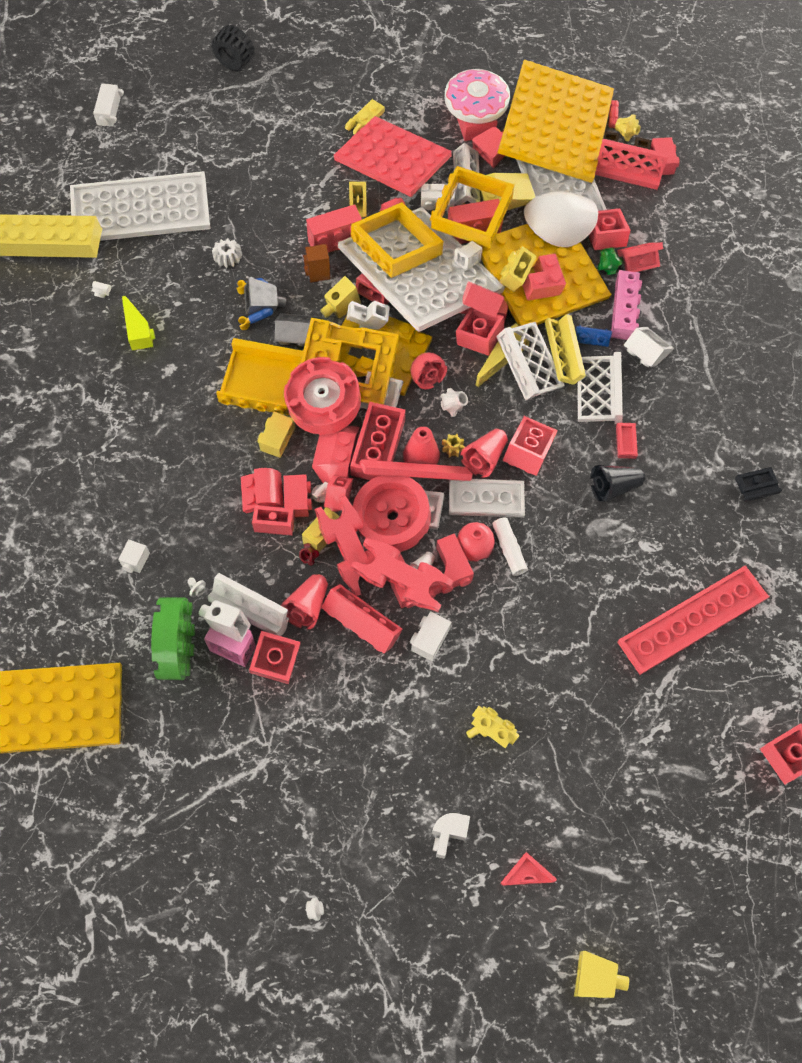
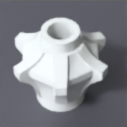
(453, 401)

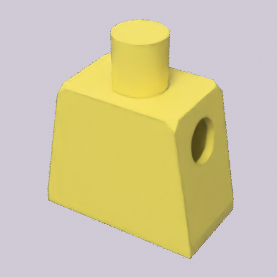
(339, 298)
(598, 977)

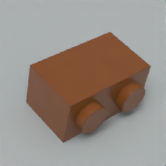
(317, 263)

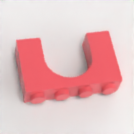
(456, 568)

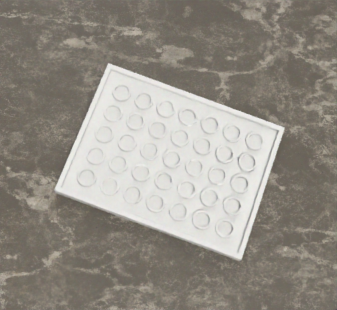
(424, 292)

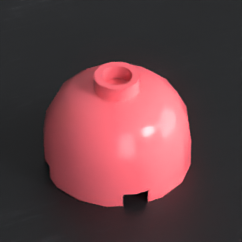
(428, 370)
(476, 541)

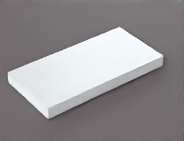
(487, 498)

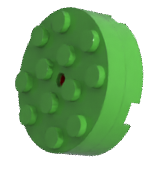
(172, 638)

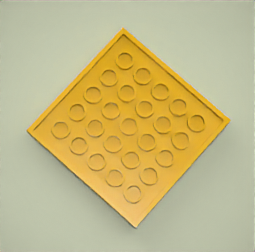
(582, 279)

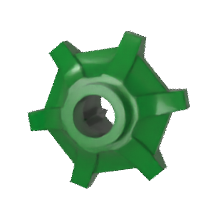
(609, 261)

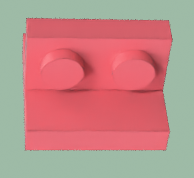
(641, 256)

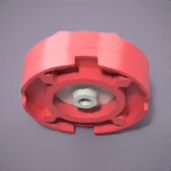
(322, 396)

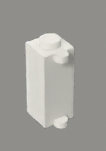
(107, 104)

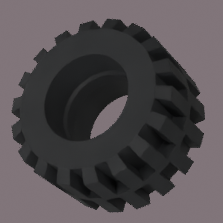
(233, 48)

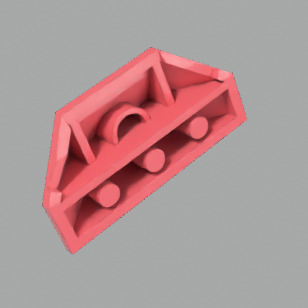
(335, 453)

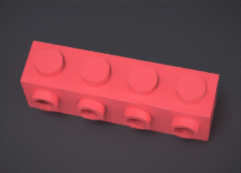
(361, 618)

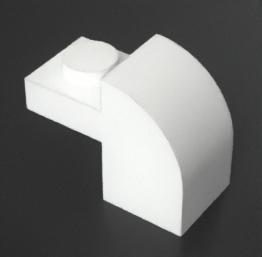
(369, 317)
(449, 826)

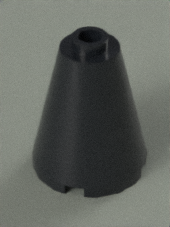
(614, 481)

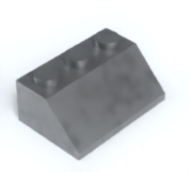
(293, 328)

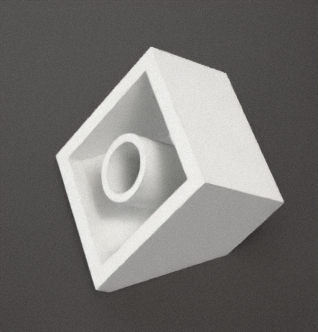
(647, 346)

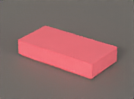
(626, 440)

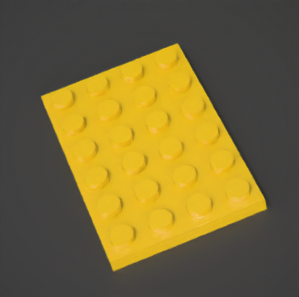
(60, 707)

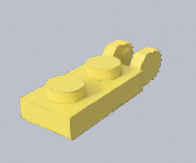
(364, 116)

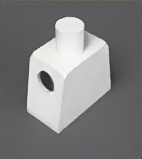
(225, 620)

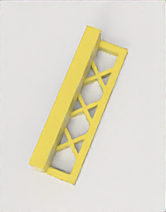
(568, 349)

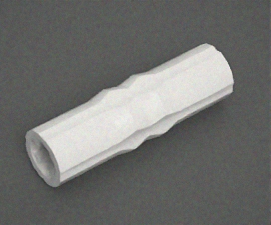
(510, 547)

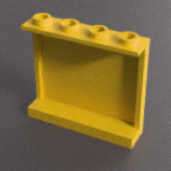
(258, 376)

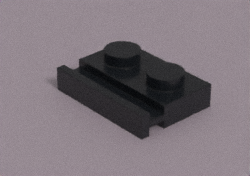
(758, 484)

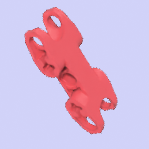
(344, 533)
(413, 580)

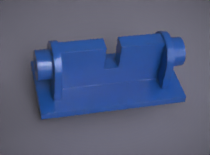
(593, 336)

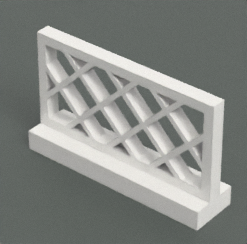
(519, 363)
(616, 389)

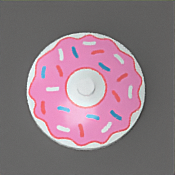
(477, 96)

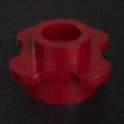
(304, 554)

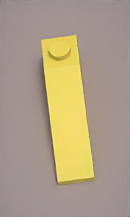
(495, 361)

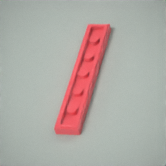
(415, 470)

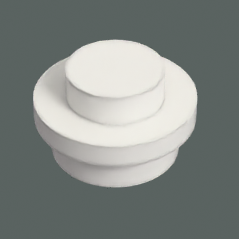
(314, 909)

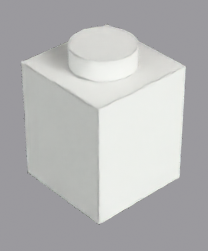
(133, 556)

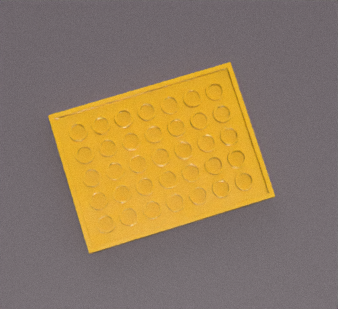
(556, 121)

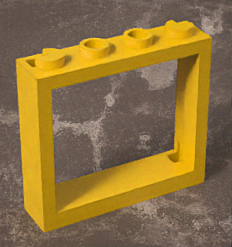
(480, 182)
(432, 243)

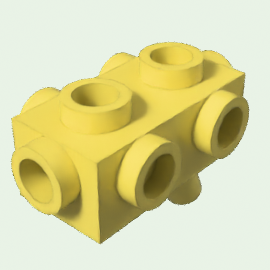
(491, 725)

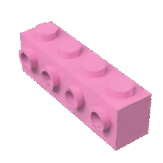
(625, 304)

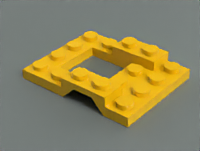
(328, 338)
(409, 347)

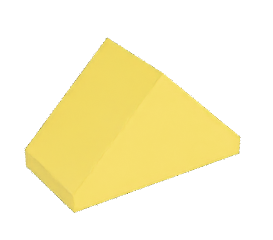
(357, 196)

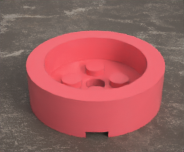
(395, 494)

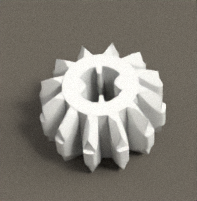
(227, 253)

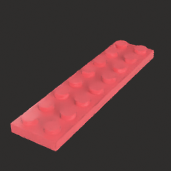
(692, 620)

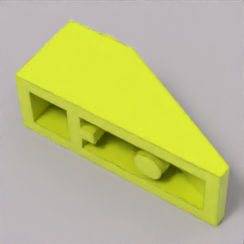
(138, 330)

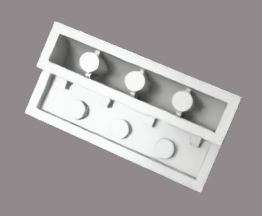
(256, 608)

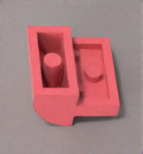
(262, 489)

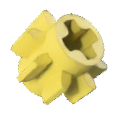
(453, 440)

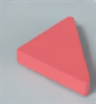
(528, 872)

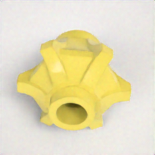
(628, 127)

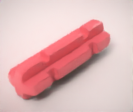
(613, 113)

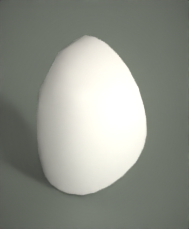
(561, 217)

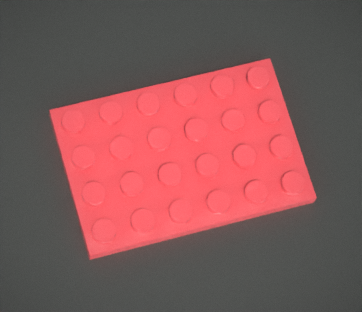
(392, 156)

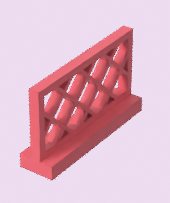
(628, 172)

